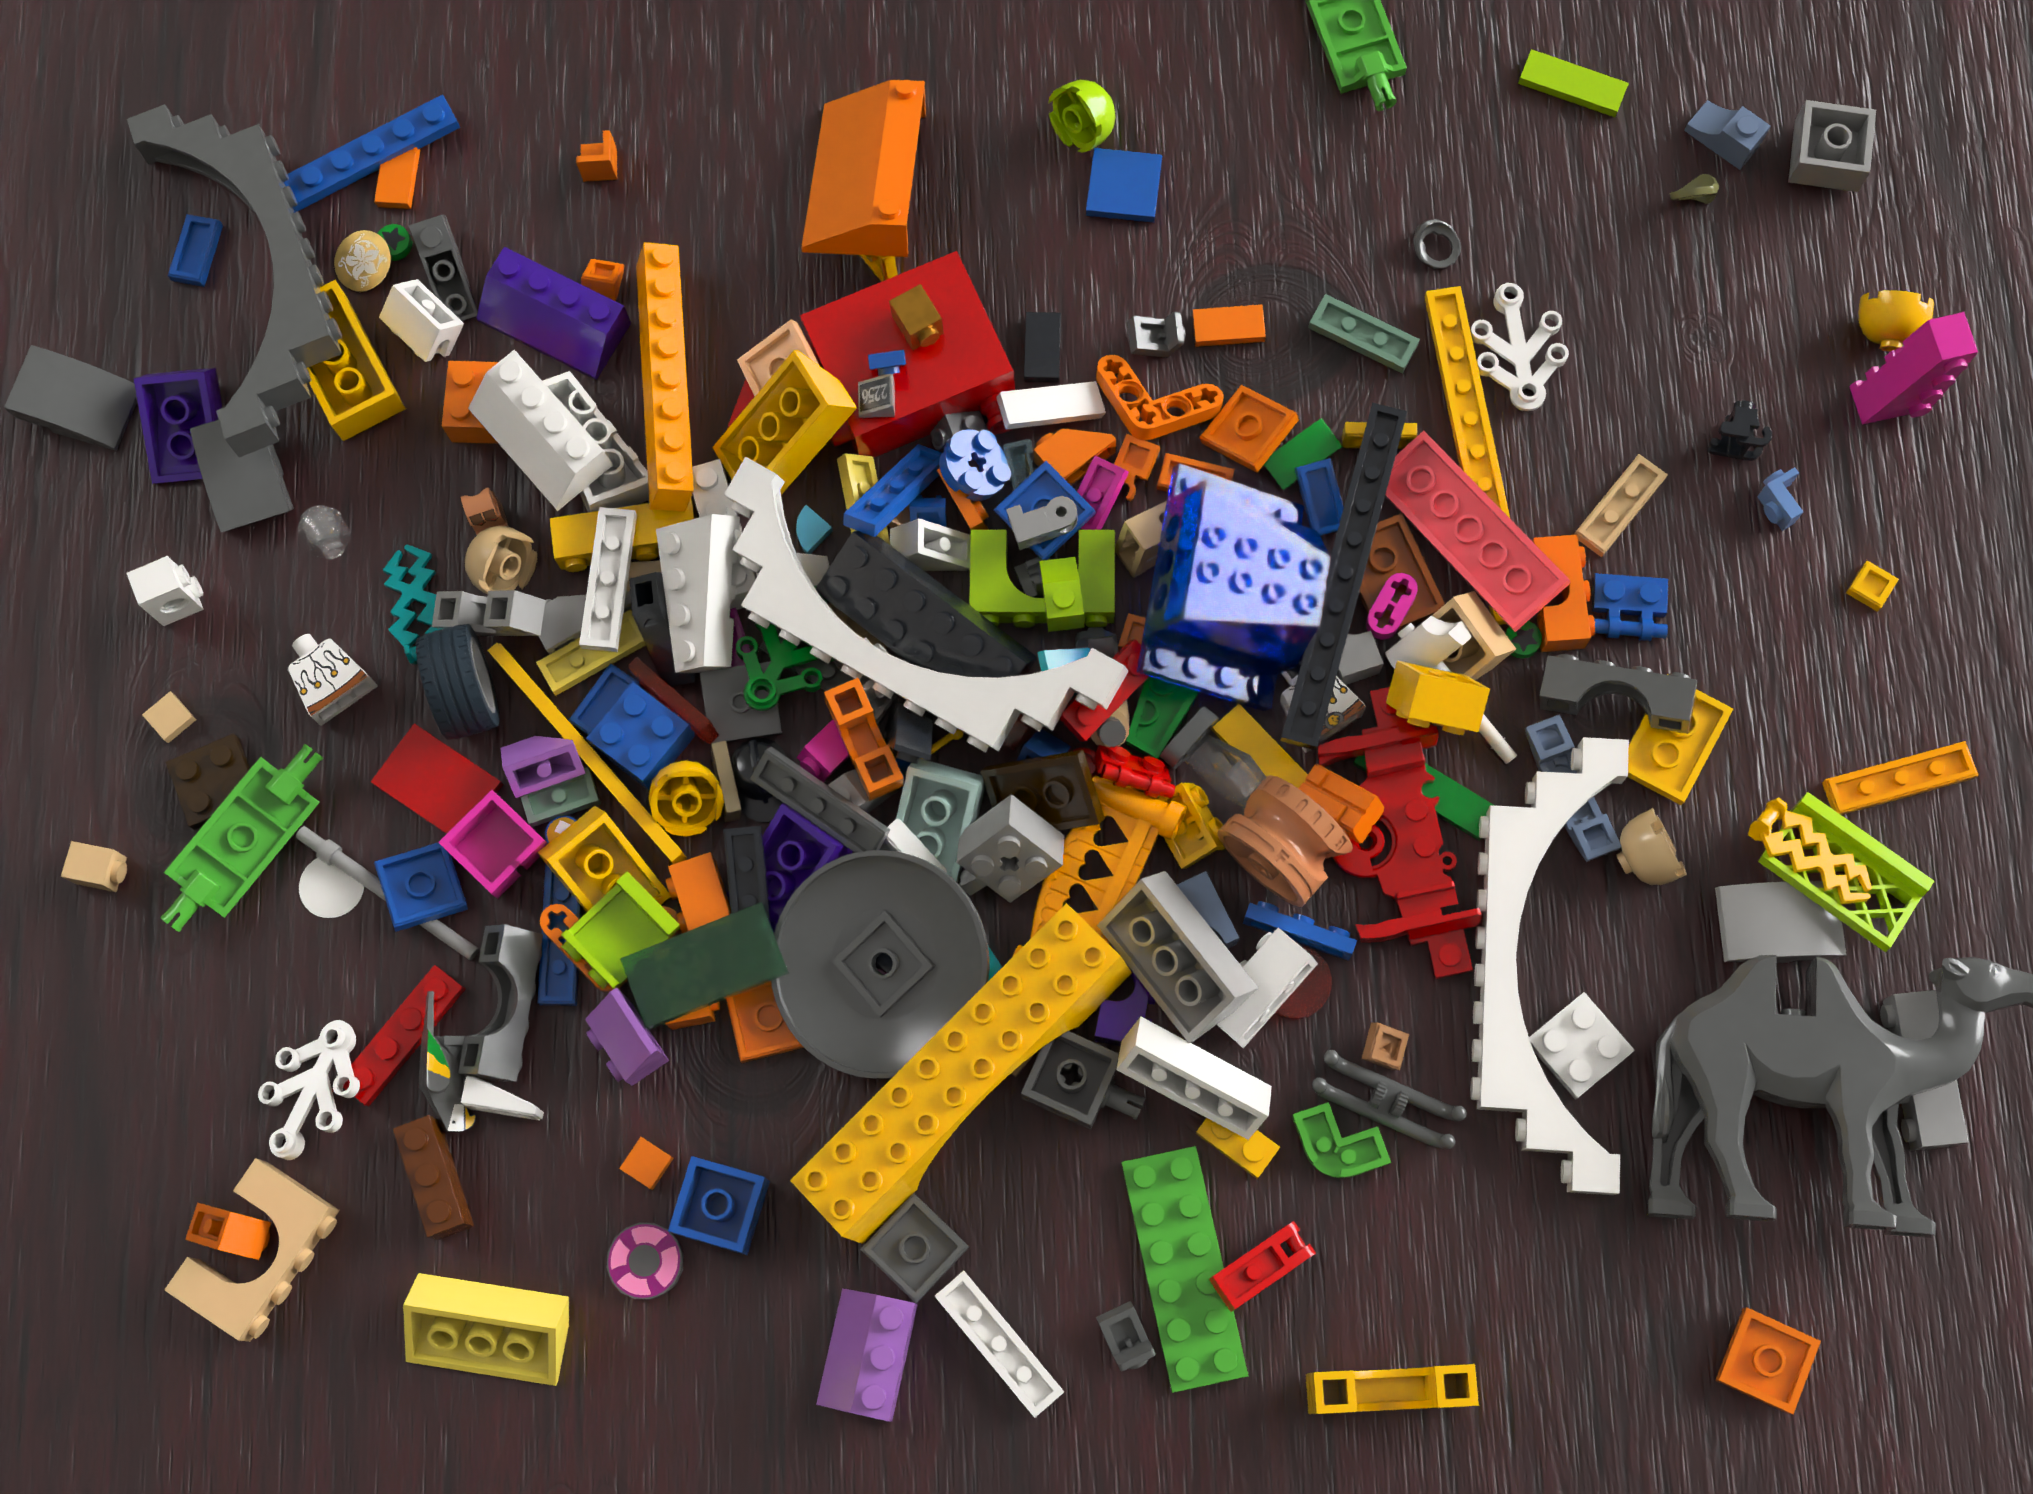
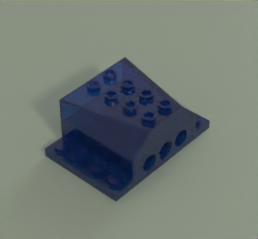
(1231, 589)

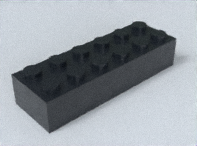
(917, 613)

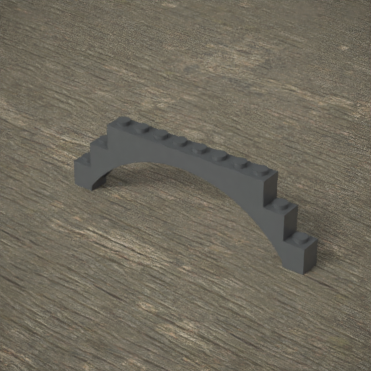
(299, 320)

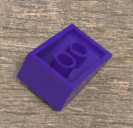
(168, 409)
(793, 853)

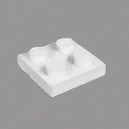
(1580, 1045)

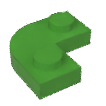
(1332, 1153)

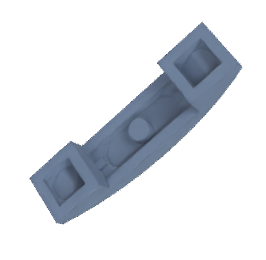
(1552, 753)

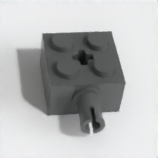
(1081, 1100)

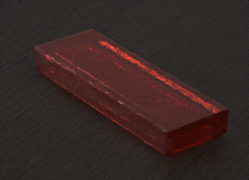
(673, 700)

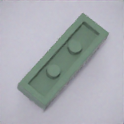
(1363, 333)

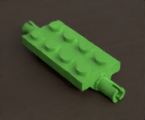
(1359, 46)
(241, 837)

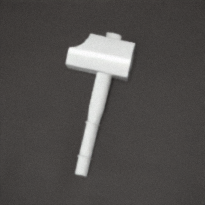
(1428, 647)

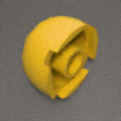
(1893, 317)
(685, 798)

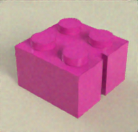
(493, 843)

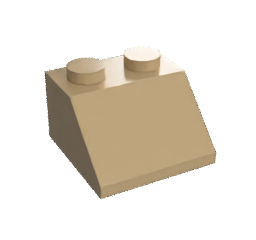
(1488, 641)

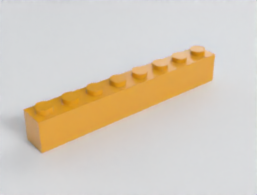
(664, 378)

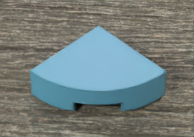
(811, 529)

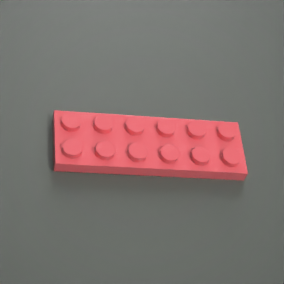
(1472, 532)

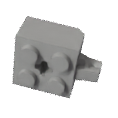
(1008, 850)

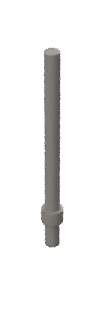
(332, 853)

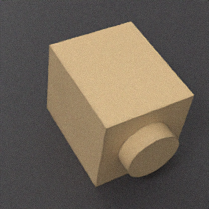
(94, 866)

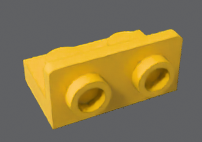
(1199, 828)

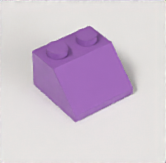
(622, 1034)

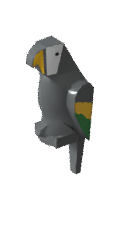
(439, 1074)

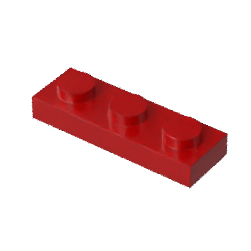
(1085, 721)

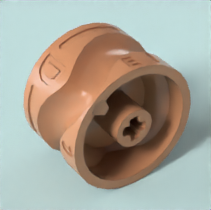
(1284, 840)

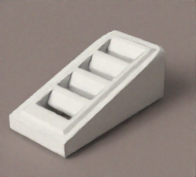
(488, 1098)

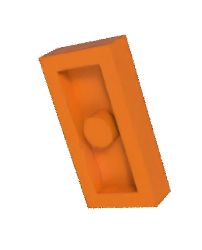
(971, 510)

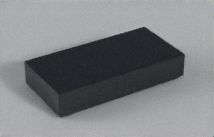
(1042, 347)

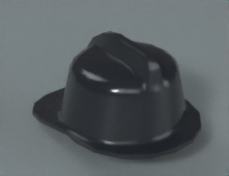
(754, 800)

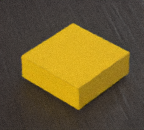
(1872, 586)

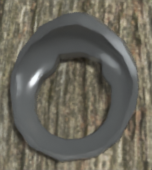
(1439, 228)

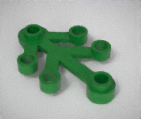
(782, 656)

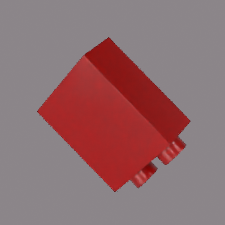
(937, 379)

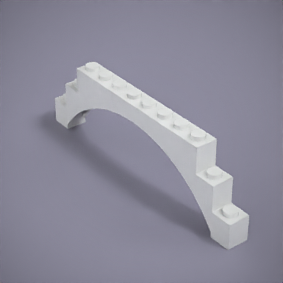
(976, 705)
(1506, 1061)

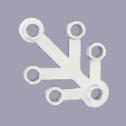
(1518, 351)
(313, 1084)

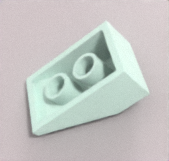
(939, 806)

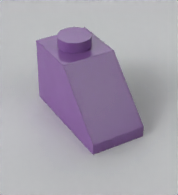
(540, 763)

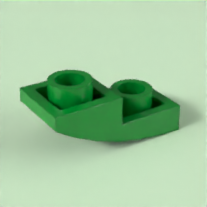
(1307, 447)

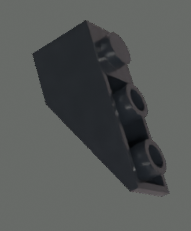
(652, 620)
(909, 733)

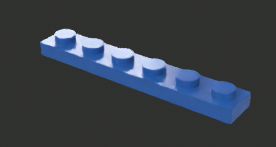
(371, 150)

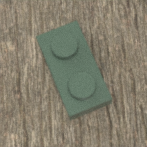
(561, 799)

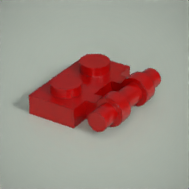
(1133, 771)

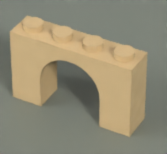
(300, 1222)

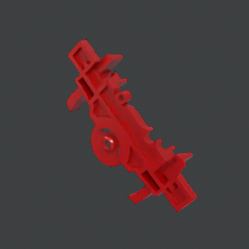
(1413, 866)

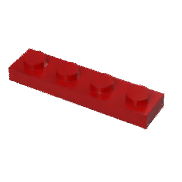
(402, 1034)

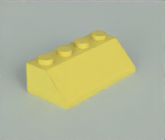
(485, 1329)

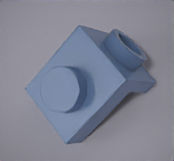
(1777, 501)

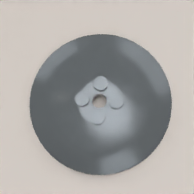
(831, 944)

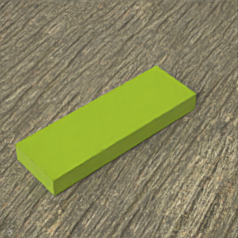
(1573, 83)

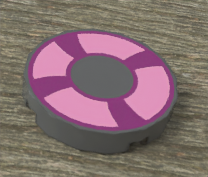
(645, 1261)

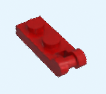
(1261, 1267)

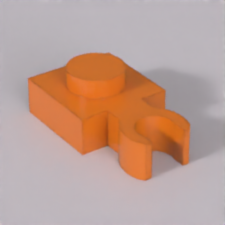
(1138, 459)

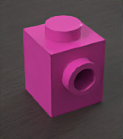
(824, 753)

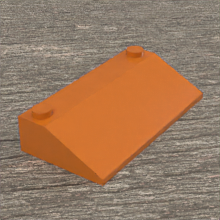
(865, 171)

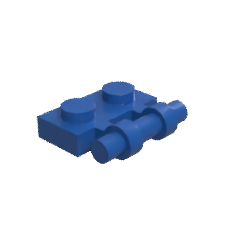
(1630, 597)

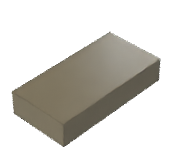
(724, 774)

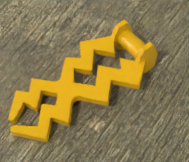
(1824, 861)

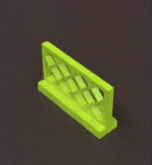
(1884, 867)

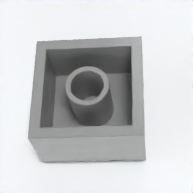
(1832, 146)

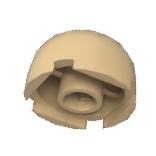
(500, 559)
(1649, 850)

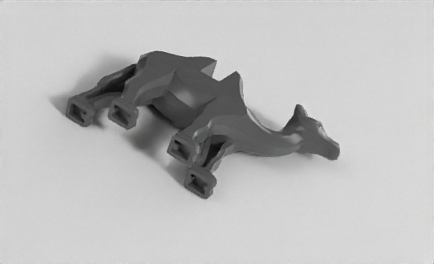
(1813, 1058)

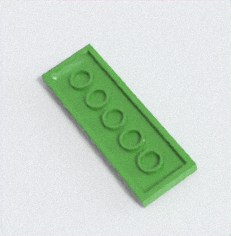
(1179, 1259)

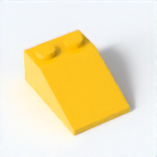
(594, 856)

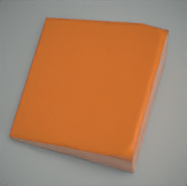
(603, 277)

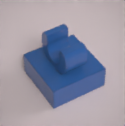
(929, 509)

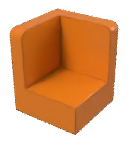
(598, 160)

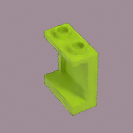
(616, 927)

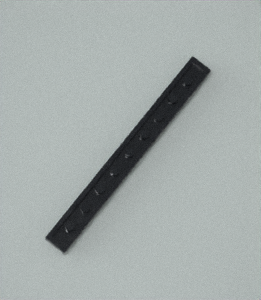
(1344, 576)

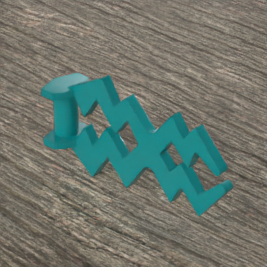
(410, 592)

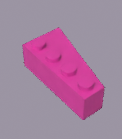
(1916, 372)

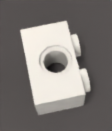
(166, 590)

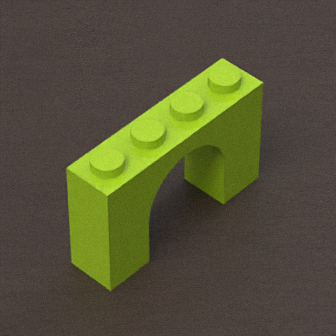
(1002, 602)

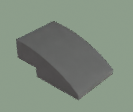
(72, 398)
(239, 487)

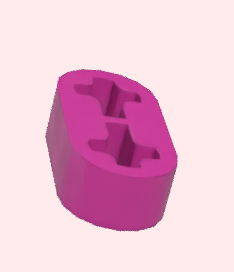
(1398, 609)

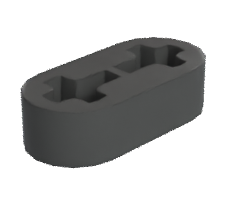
(1189, 737)

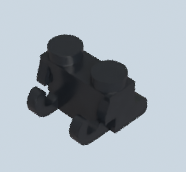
(1738, 434)

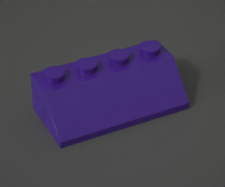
(551, 313)

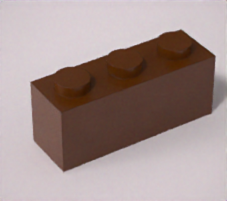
(433, 1177)

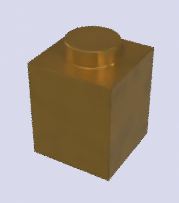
(916, 317)

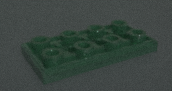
(704, 966)

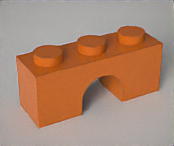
(1566, 624)
(863, 739)

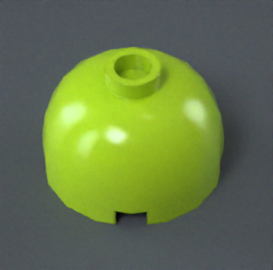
(1082, 114)

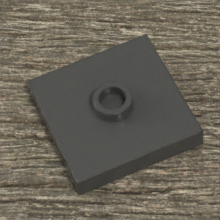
(729, 711)
(915, 1248)

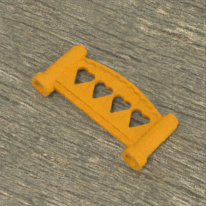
(1141, 822)

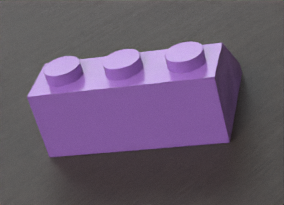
(867, 1354)

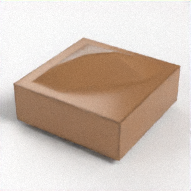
(1385, 1046)

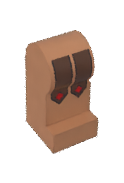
(484, 510)

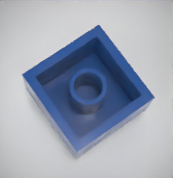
(640, 735)
(719, 1205)

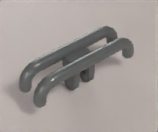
(1388, 1102)

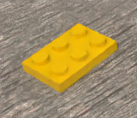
(1671, 759)

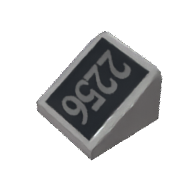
(877, 397)

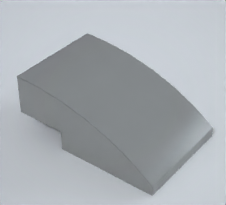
(1777, 922)

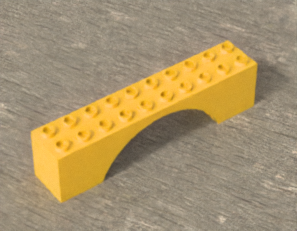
(895, 1136)

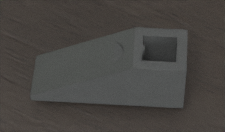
(444, 265)

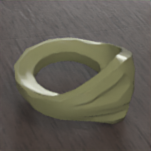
(1702, 189)

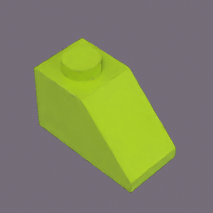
(1062, 594)

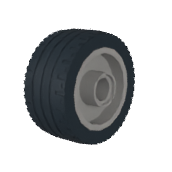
(457, 681)

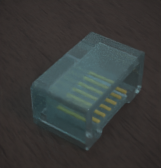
(1019, 460)

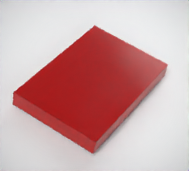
(433, 779)

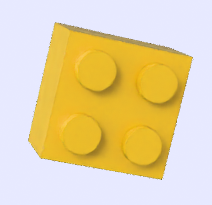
(1437, 697)

